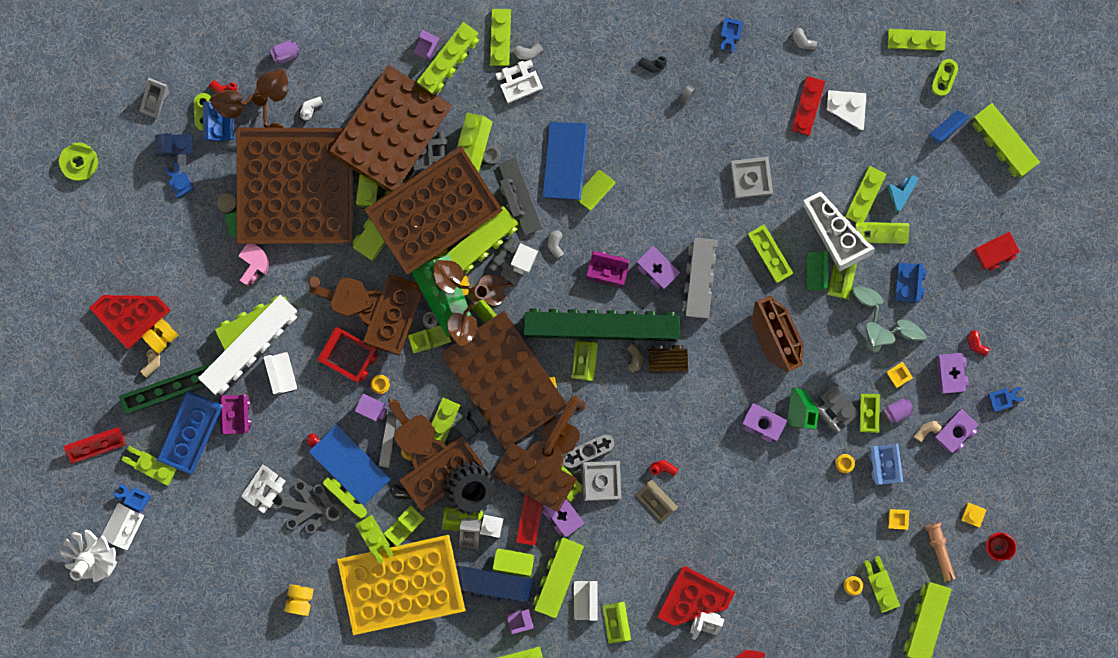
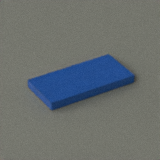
(565, 160)
(189, 432)
(349, 465)

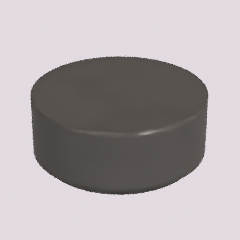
(687, 94)
(491, 155)

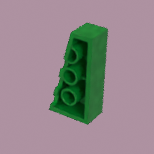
(441, 303)

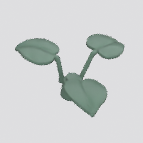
(878, 335)

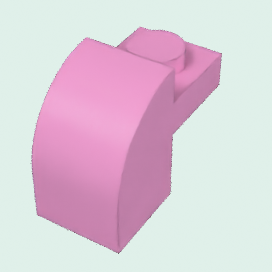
(258, 262)

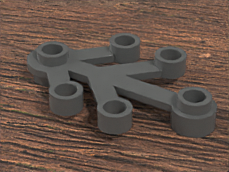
(310, 508)

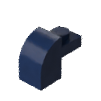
(170, 145)

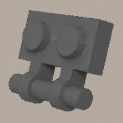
(426, 157)
(507, 272)
(839, 406)

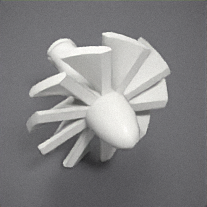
(91, 560)

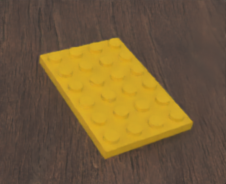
(403, 589)

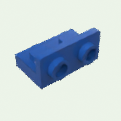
(216, 126)
(910, 282)

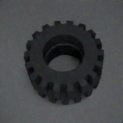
(479, 498)

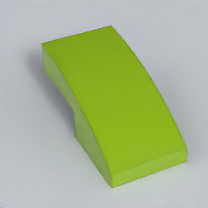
(428, 339)
(403, 526)

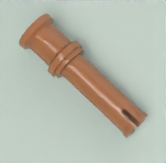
(938, 542)

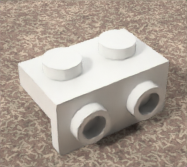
(708, 623)

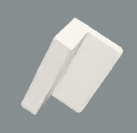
(280, 373)
(122, 526)
(585, 600)

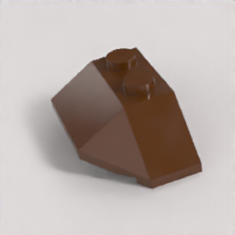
(777, 334)

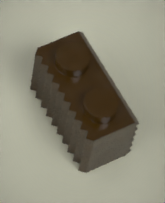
(668, 360)

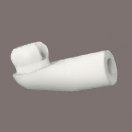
(309, 106)

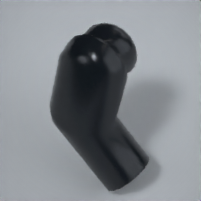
(653, 66)
(399, 492)

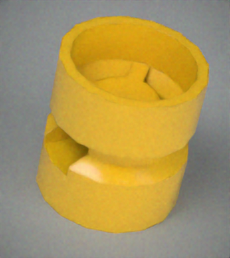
(153, 337)
(298, 600)

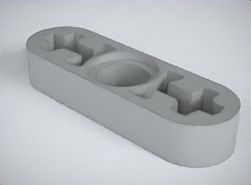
(387, 445)
(603, 450)

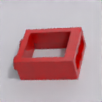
(330, 346)

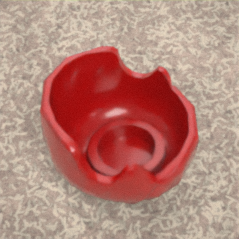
(1008, 546)

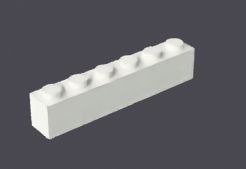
(248, 345)

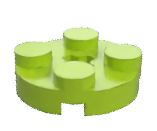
(72, 153)

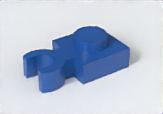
(731, 31)
(180, 182)
(1003, 399)
(134, 500)

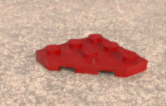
(129, 315)
(692, 595)

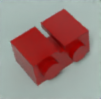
(996, 251)

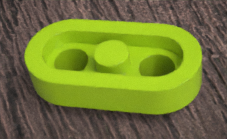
(944, 78)
(198, 109)

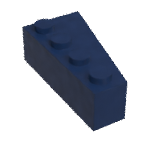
(494, 584)

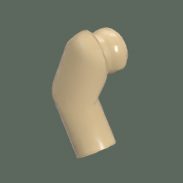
(153, 363)
(926, 428)

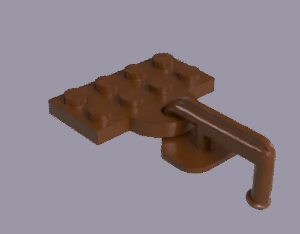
(384, 311)
(429, 456)
(542, 475)

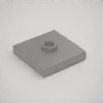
(751, 177)
(601, 480)

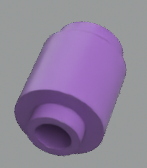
(284, 52)
(898, 410)

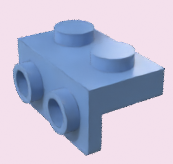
(886, 464)

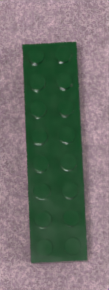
(602, 326)

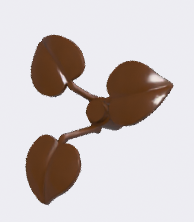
(271, 85)
(490, 288)

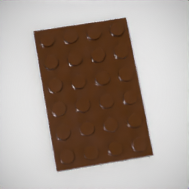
(390, 129)
(433, 210)
(505, 380)

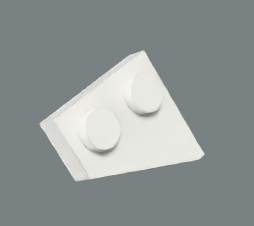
(848, 106)

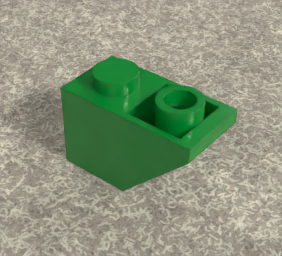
(802, 410)

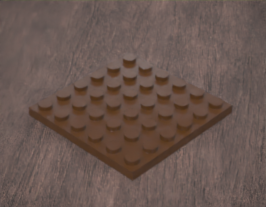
(291, 187)

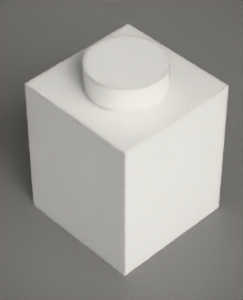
(524, 259)
(491, 526)

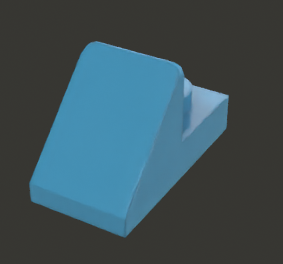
(900, 196)

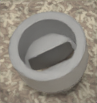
(426, 318)

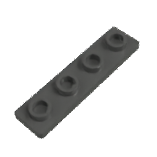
(518, 196)

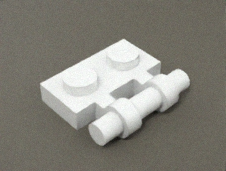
(521, 86)
(260, 485)

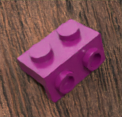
(607, 269)
(234, 414)

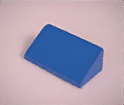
(949, 126)

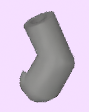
(801, 40)
(527, 54)
(553, 242)

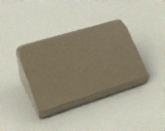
(656, 501)

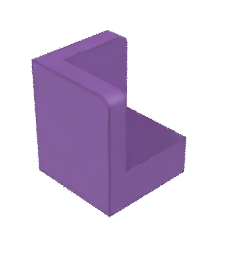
(427, 45)
(520, 621)

